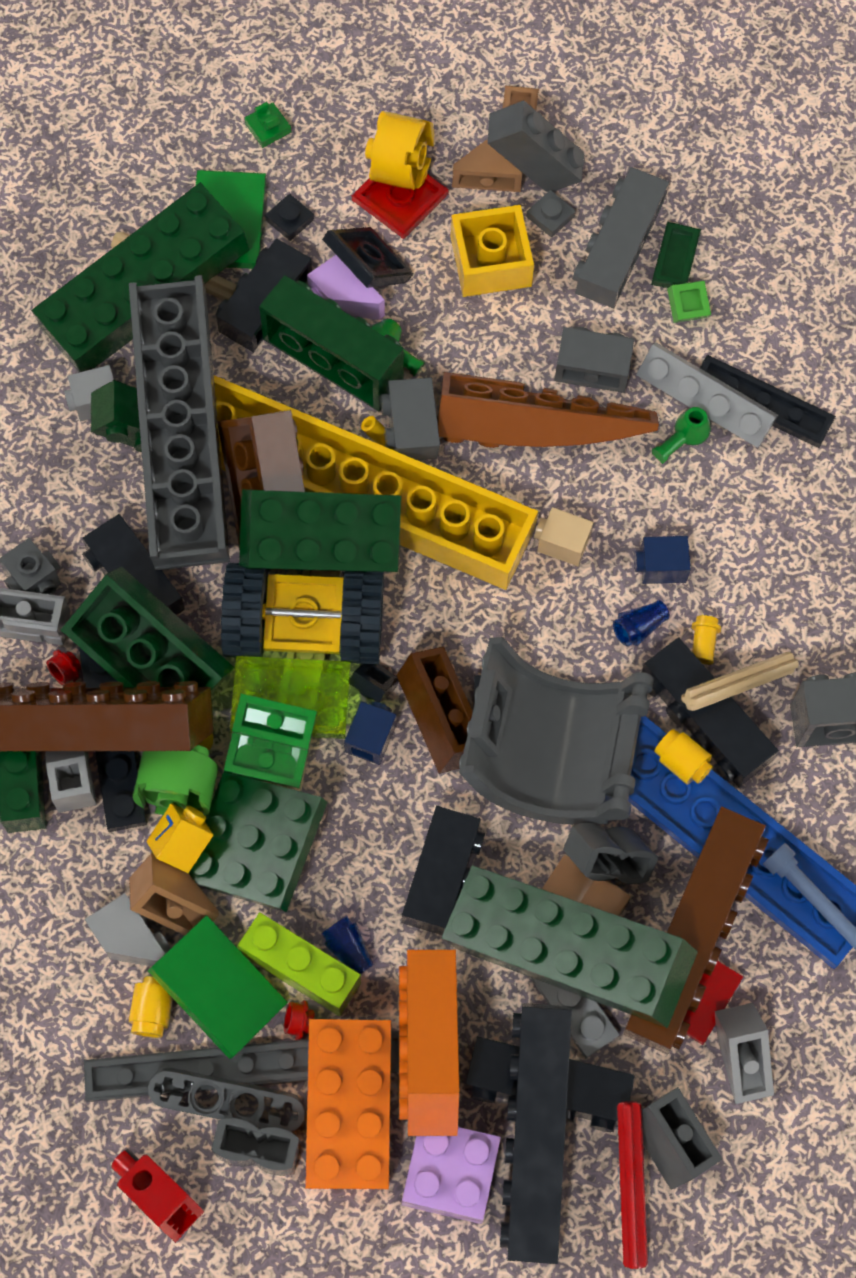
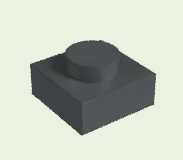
(550, 213)

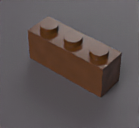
(437, 705)

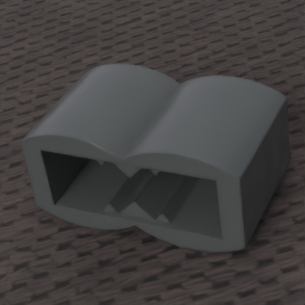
(610, 853)
(244, 1145)

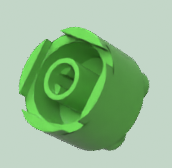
(176, 778)

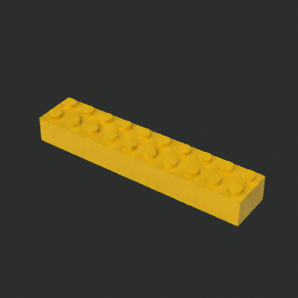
(439, 511)

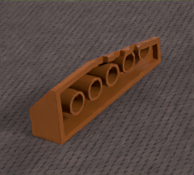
(504, 414)

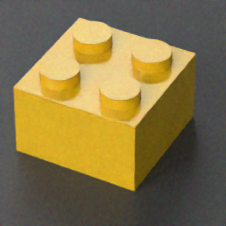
(491, 250)

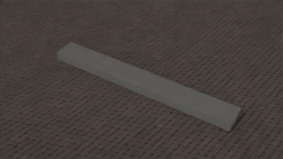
(253, 1065)

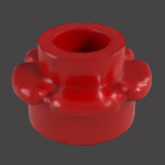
(64, 666)
(297, 1019)

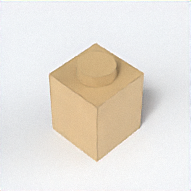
(563, 536)

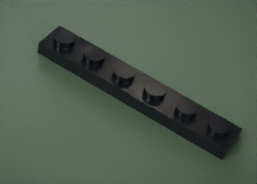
(115, 768)

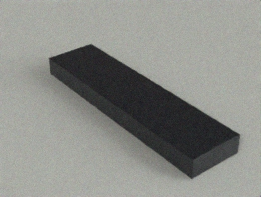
(794, 414)

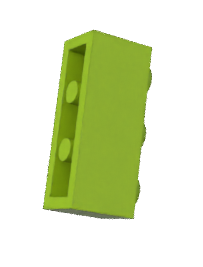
(299, 964)

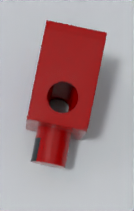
(156, 1194)

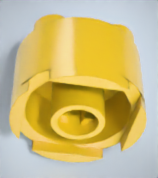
(400, 150)

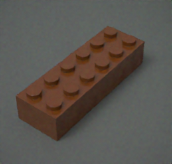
(104, 717)
(707, 915)

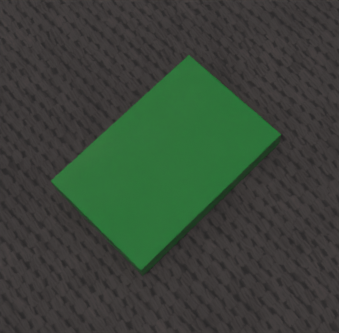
(243, 198)
(217, 987)

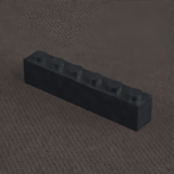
(539, 1133)

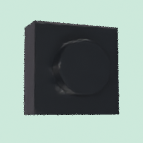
(289, 217)
(374, 681)

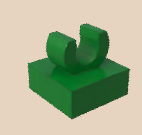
(267, 124)

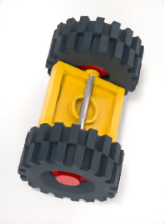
(302, 614)

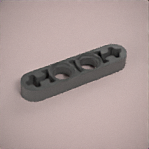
(228, 1092)

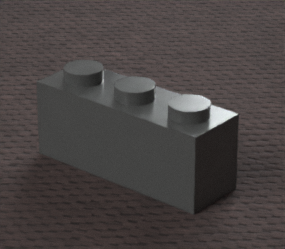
(535, 147)

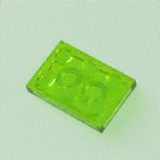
(300, 683)

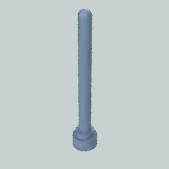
(785, 865)

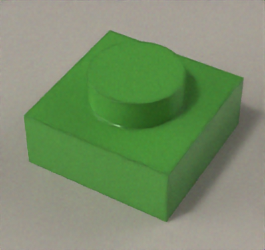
(689, 301)

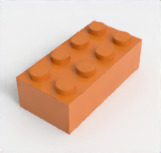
(429, 1043)
(348, 1104)

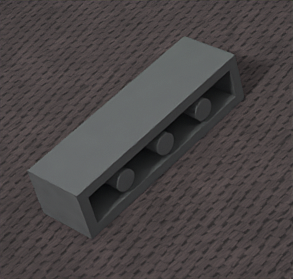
(621, 237)

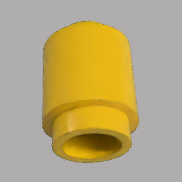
(684, 757)
(150, 1009)

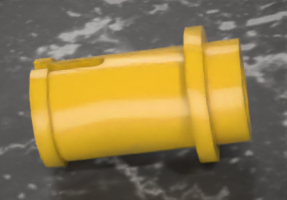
(704, 639)

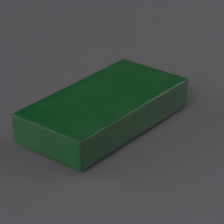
(675, 255)

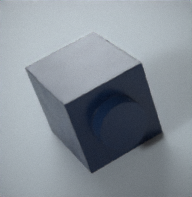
(663, 560)
(370, 732)

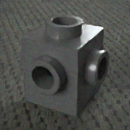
(30, 569)

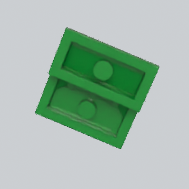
(270, 741)

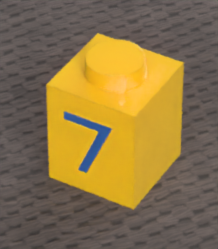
(180, 837)

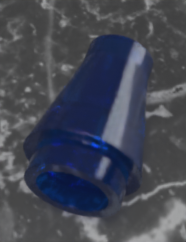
(638, 623)
(348, 945)

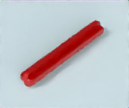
(632, 1185)

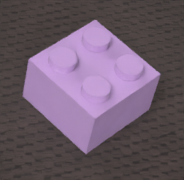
(452, 1174)

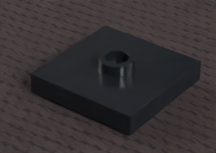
(368, 256)

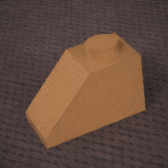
(486, 170)
(168, 896)

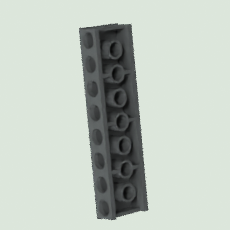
(178, 425)

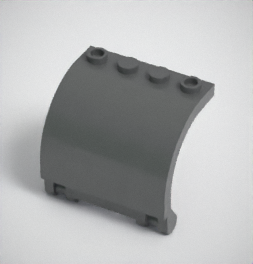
(553, 742)

